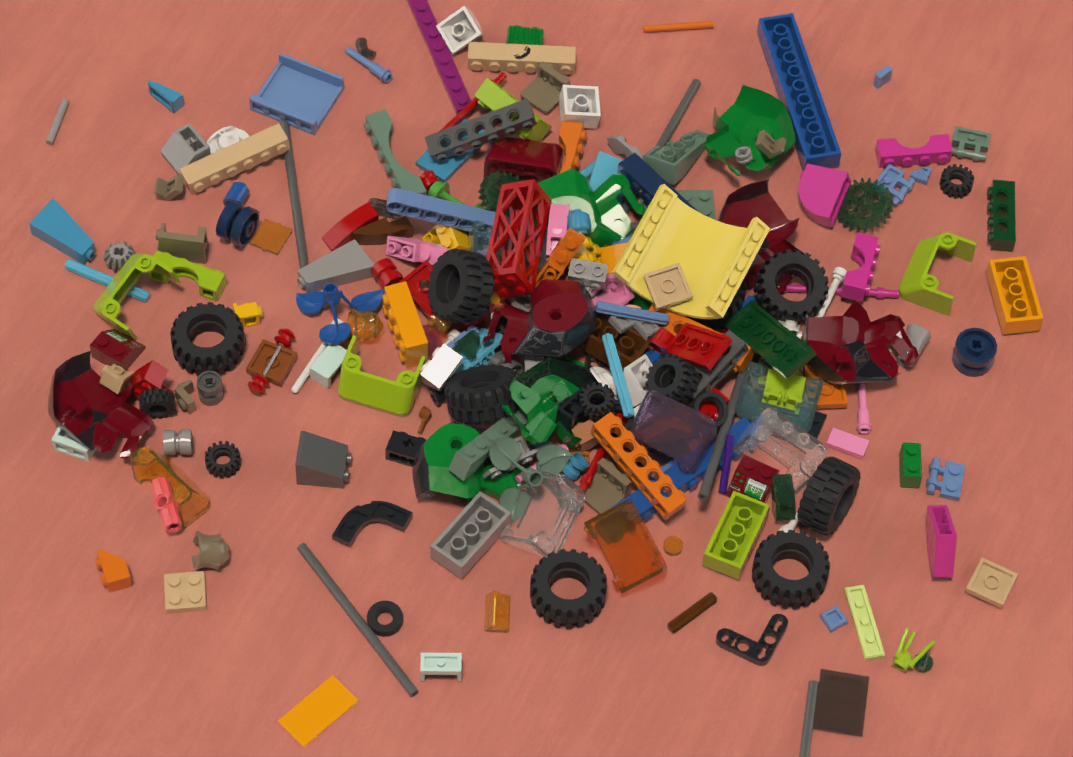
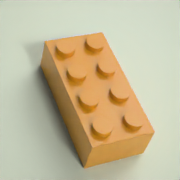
(1014, 295)
(405, 324)

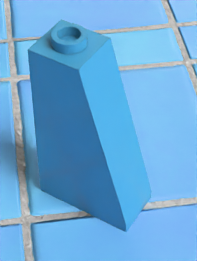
(62, 232)

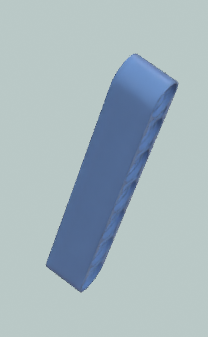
(437, 210)

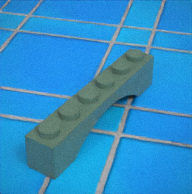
(381, 129)
(473, 454)

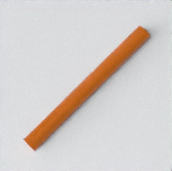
(678, 26)

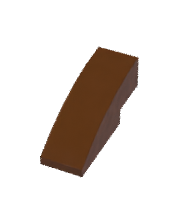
(377, 232)

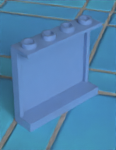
(298, 94)

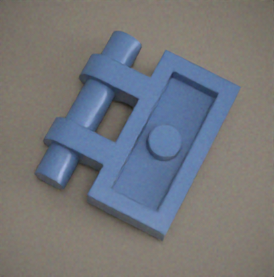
(891, 178)
(952, 479)

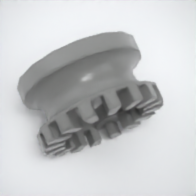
(743, 155)

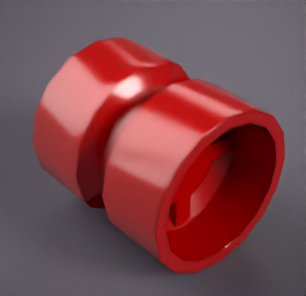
(386, 273)

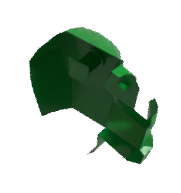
(743, 121)
(606, 215)

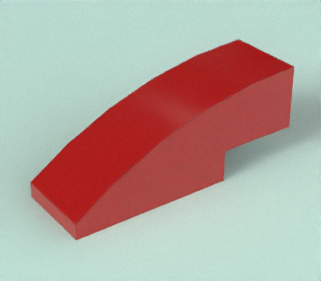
(342, 231)

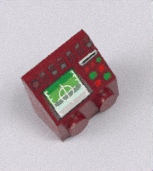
(115, 348)
(752, 479)

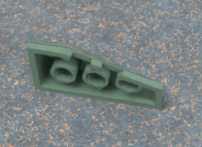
(676, 157)

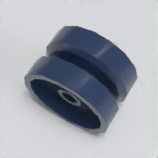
(237, 223)
(974, 352)

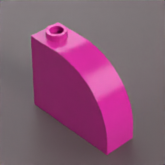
(823, 192)
(940, 541)

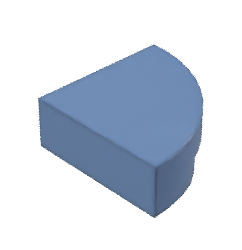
(921, 175)

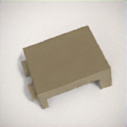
(185, 246)

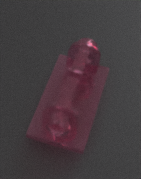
(434, 340)

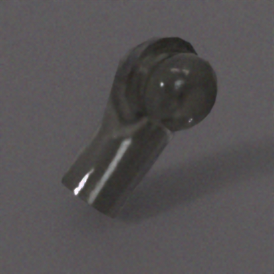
(362, 49)

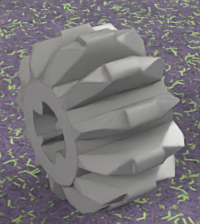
(117, 255)

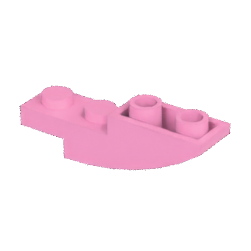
(556, 227)
(414, 249)

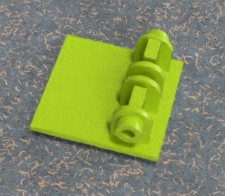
(783, 391)

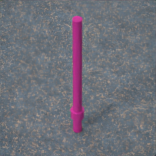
(879, 292)

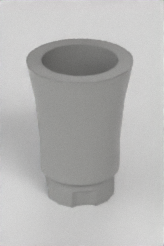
(919, 338)

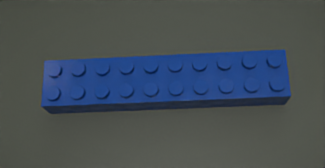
(798, 90)

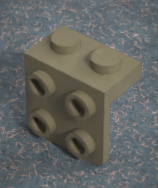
(545, 88)
(607, 487)

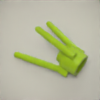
(903, 658)

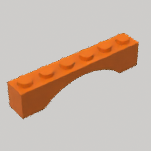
(571, 139)

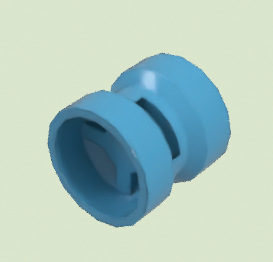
(575, 466)

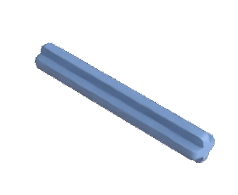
(632, 313)

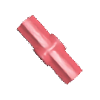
(166, 505)

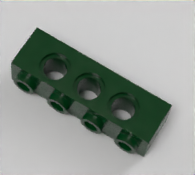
(1002, 215)

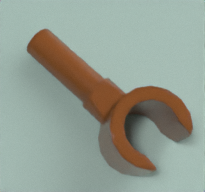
(424, 413)

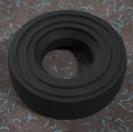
(389, 629)

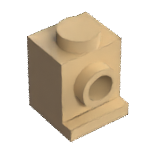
(115, 378)

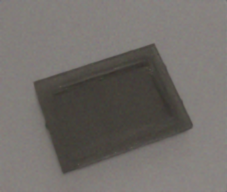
(841, 702)

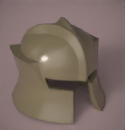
(212, 551)

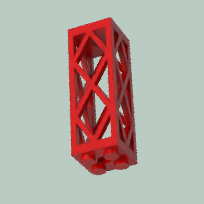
(511, 276)

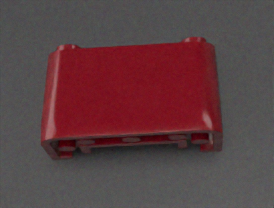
(523, 158)

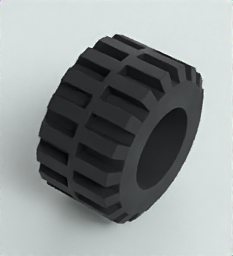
(665, 370)

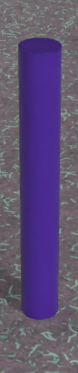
(726, 463)

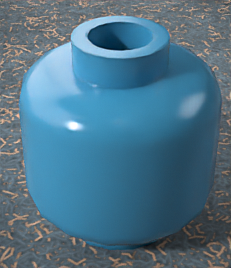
(579, 221)

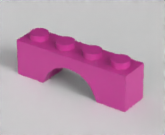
(892, 152)
(856, 281)

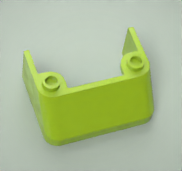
(922, 287)
(108, 303)
(377, 392)

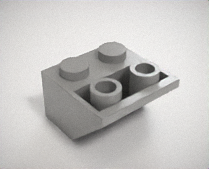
(185, 147)

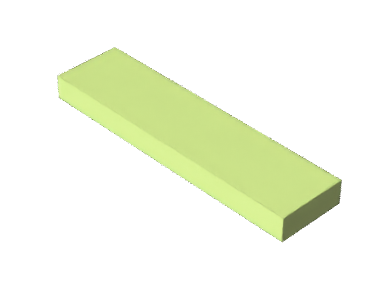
(864, 623)

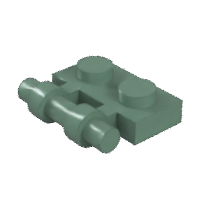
(970, 139)

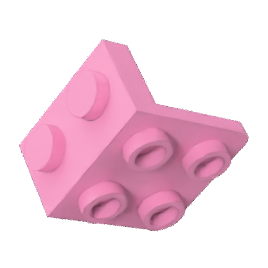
(615, 292)

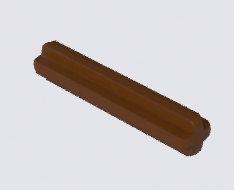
(692, 612)

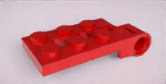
(420, 296)
(702, 338)

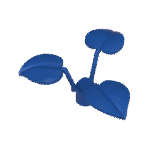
(336, 333)

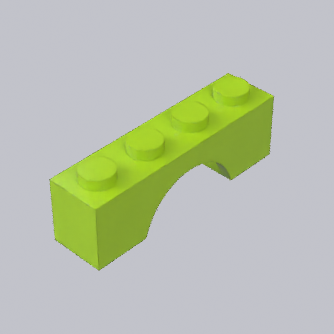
(210, 281)

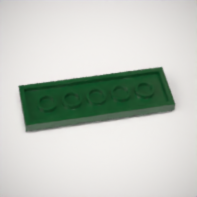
(770, 339)

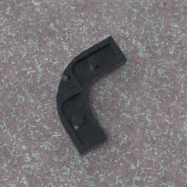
(373, 512)

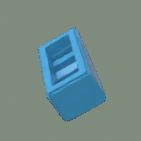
(169, 98)

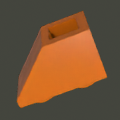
(115, 571)

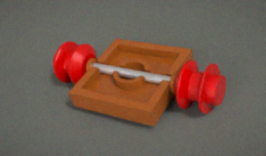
(271, 362)

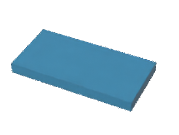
(445, 169)

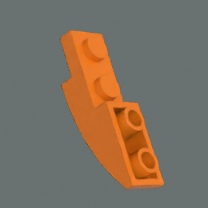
(560, 256)

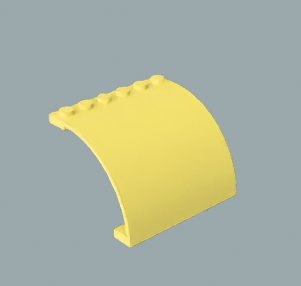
(709, 252)

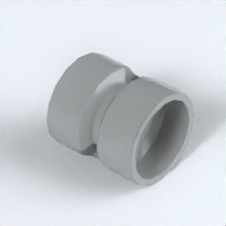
(177, 442)

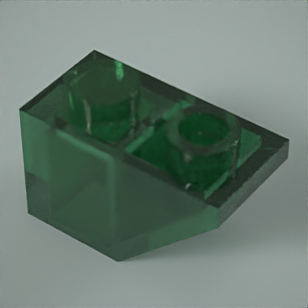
(783, 497)

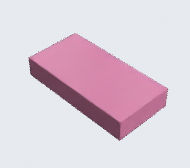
(847, 443)

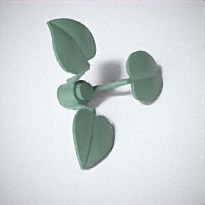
(506, 450)

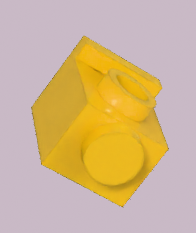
(248, 313)

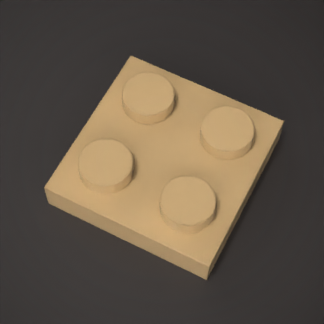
(668, 286)
(991, 582)
(185, 592)

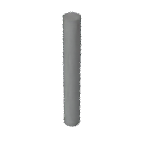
(57, 121)

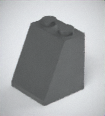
(321, 461)

